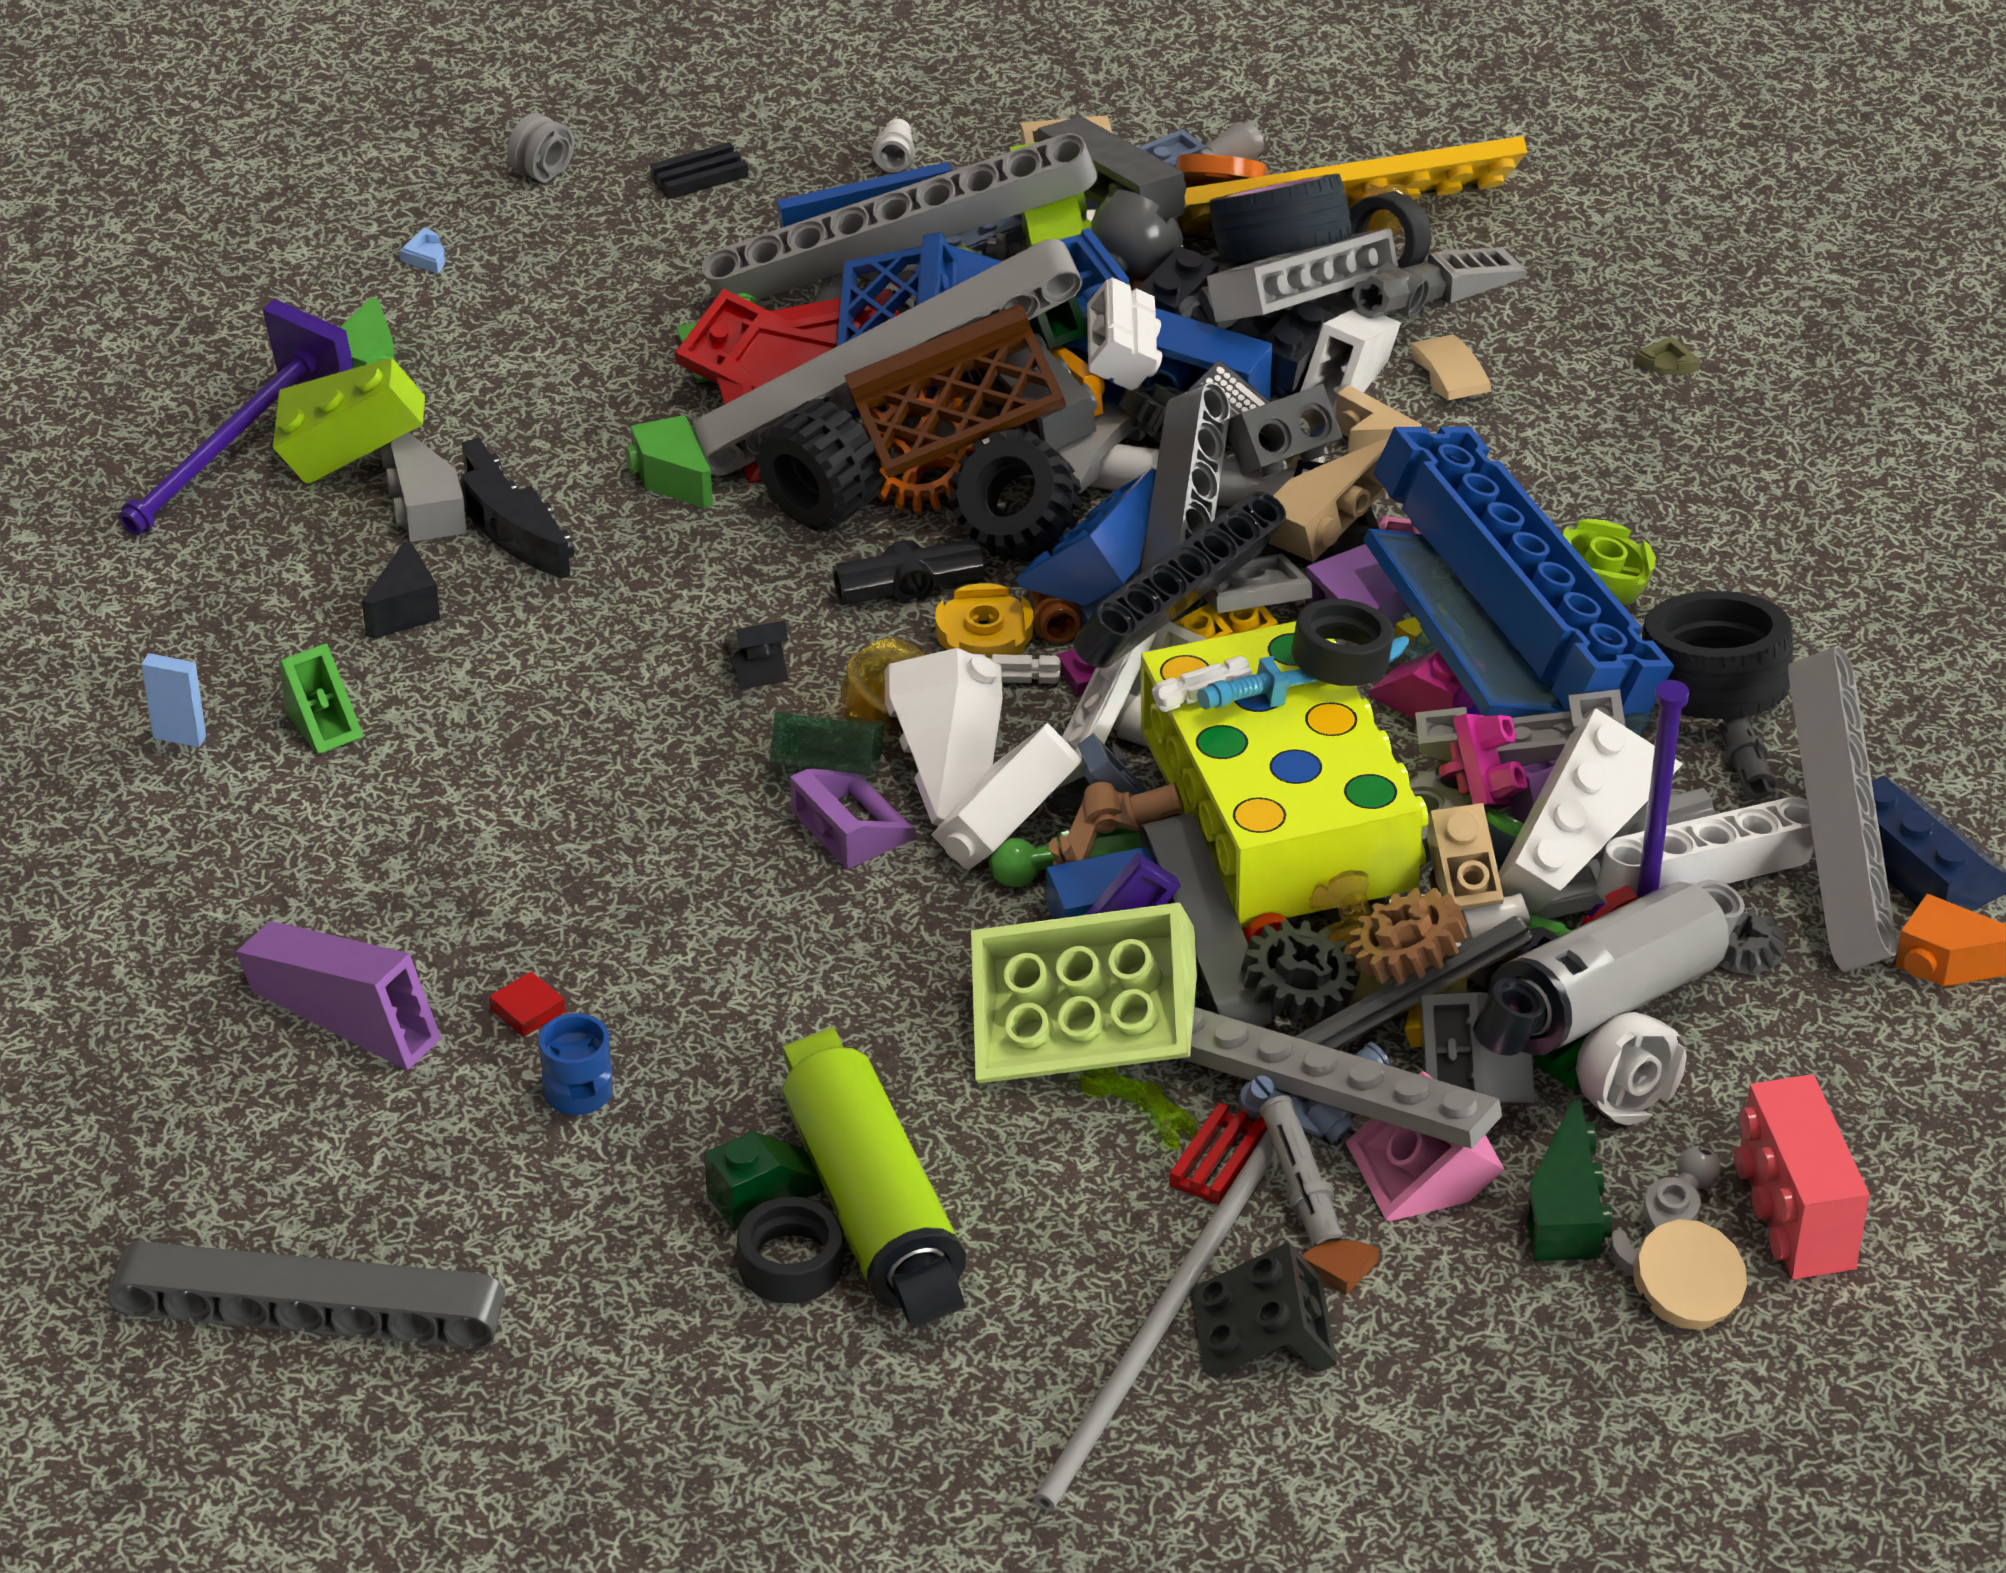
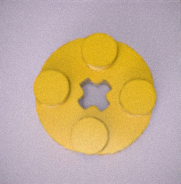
(1008, 619)

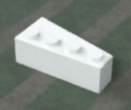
(1582, 805)

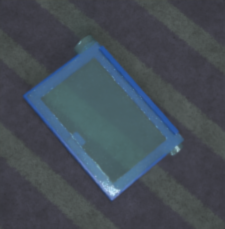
(1463, 634)

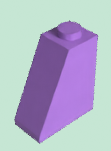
(1358, 578)

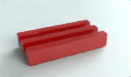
(1198, 1146)

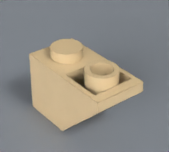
(1464, 856)

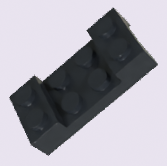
(1292, 332)

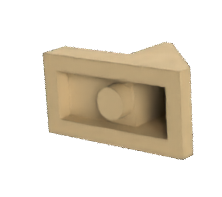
(1366, 419)

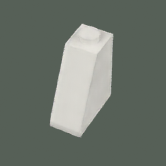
(1350, 352)
(1006, 796)

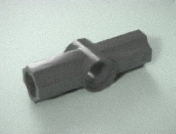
(1398, 290)

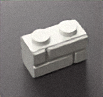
(1122, 334)

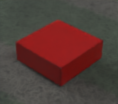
(527, 1004)

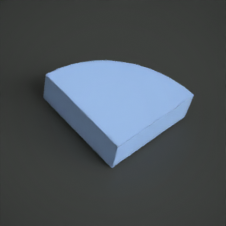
(424, 251)

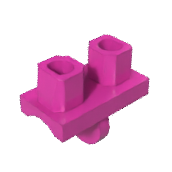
(1477, 760)

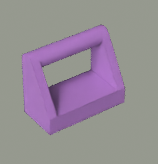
(848, 839)

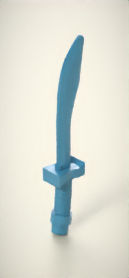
(1267, 681)

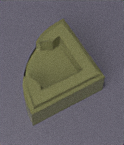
(1667, 355)

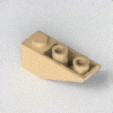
(1327, 501)

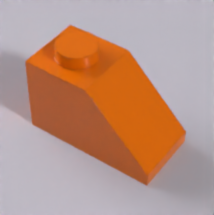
(1951, 944)

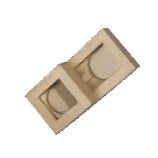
(1451, 367)

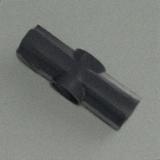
(908, 571)

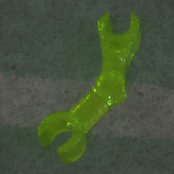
(1147, 1096)

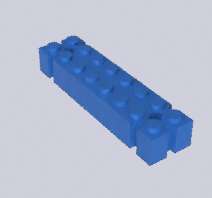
(1520, 567)

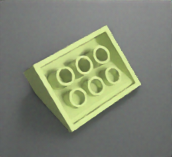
(1083, 992)

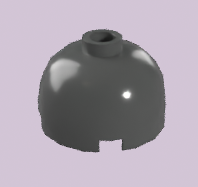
(1135, 233)

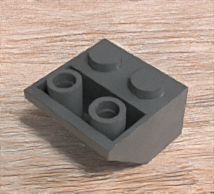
(1459, 1059)

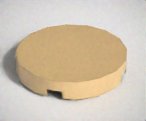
(1690, 1274)

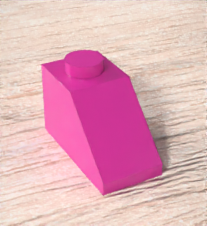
(1421, 686)

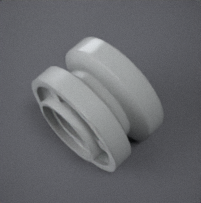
(540, 147)

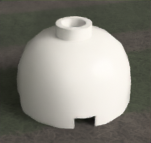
(1630, 1066)

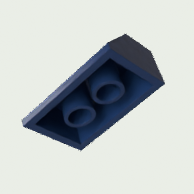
(1930, 854)

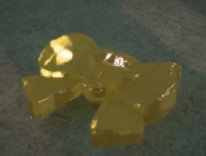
(1347, 893)

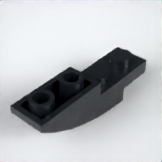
(512, 516)

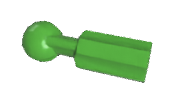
(1018, 861)

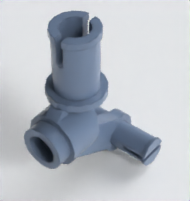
(1315, 1117)

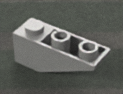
(427, 490)

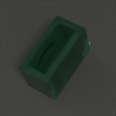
(827, 741)

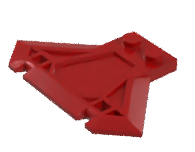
(749, 346)

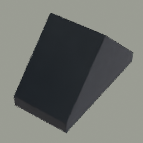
(401, 596)

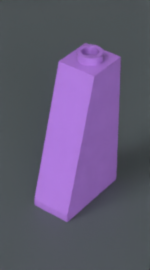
(345, 987)

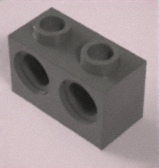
(1281, 425)

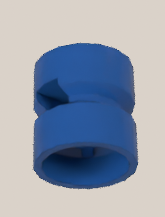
(576, 1063)

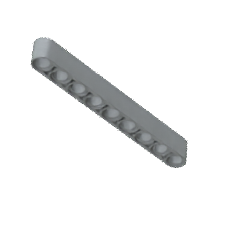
(901, 218)
(1035, 278)

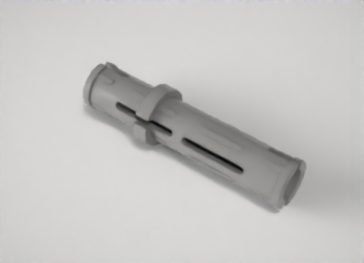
(1310, 1194)

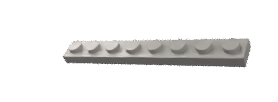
(1343, 1079)

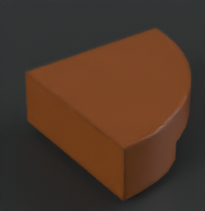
(1342, 1262)

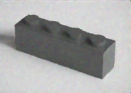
(1124, 167)

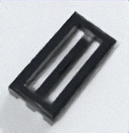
(699, 170)

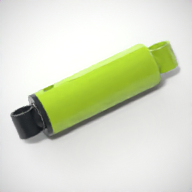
(873, 1179)

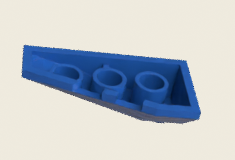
(1099, 551)

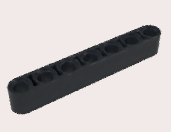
(1179, 579)

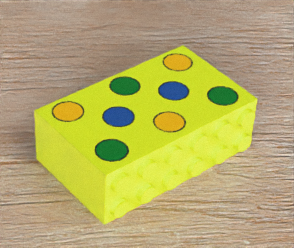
(1284, 787)

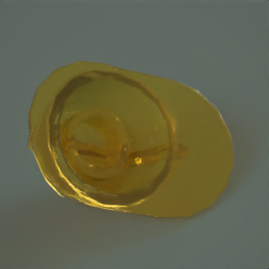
(865, 682)

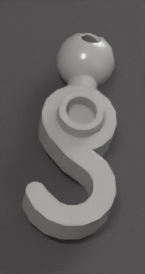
(1671, 1200)

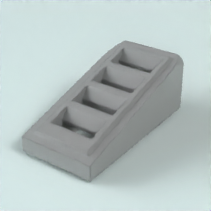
(1467, 274)

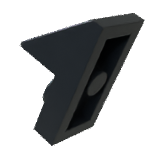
(758, 654)

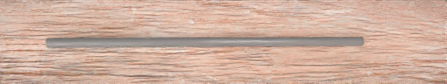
(1156, 1324)

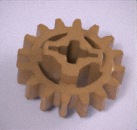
(1408, 935)

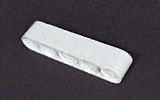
(1717, 847)

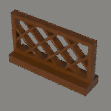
(942, 364)

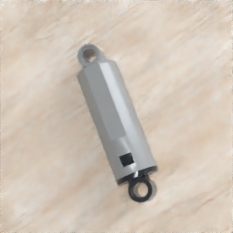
(1607, 967)

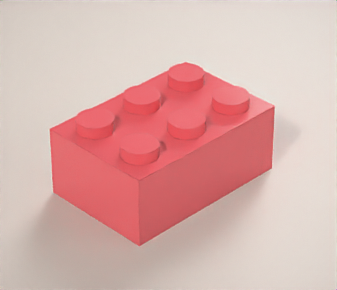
(1801, 1177)

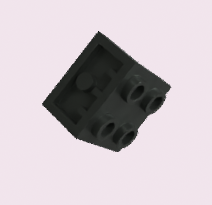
(1261, 1308)

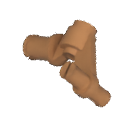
(1106, 809)

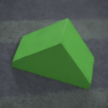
(318, 699)

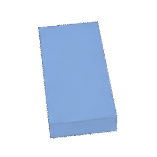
(174, 700)

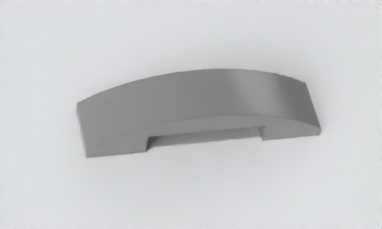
(1087, 452)
(1537, 736)

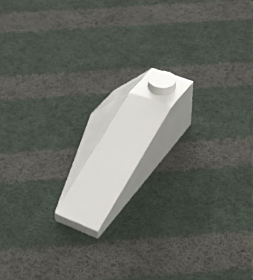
(948, 720)

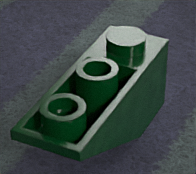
(1565, 1193)

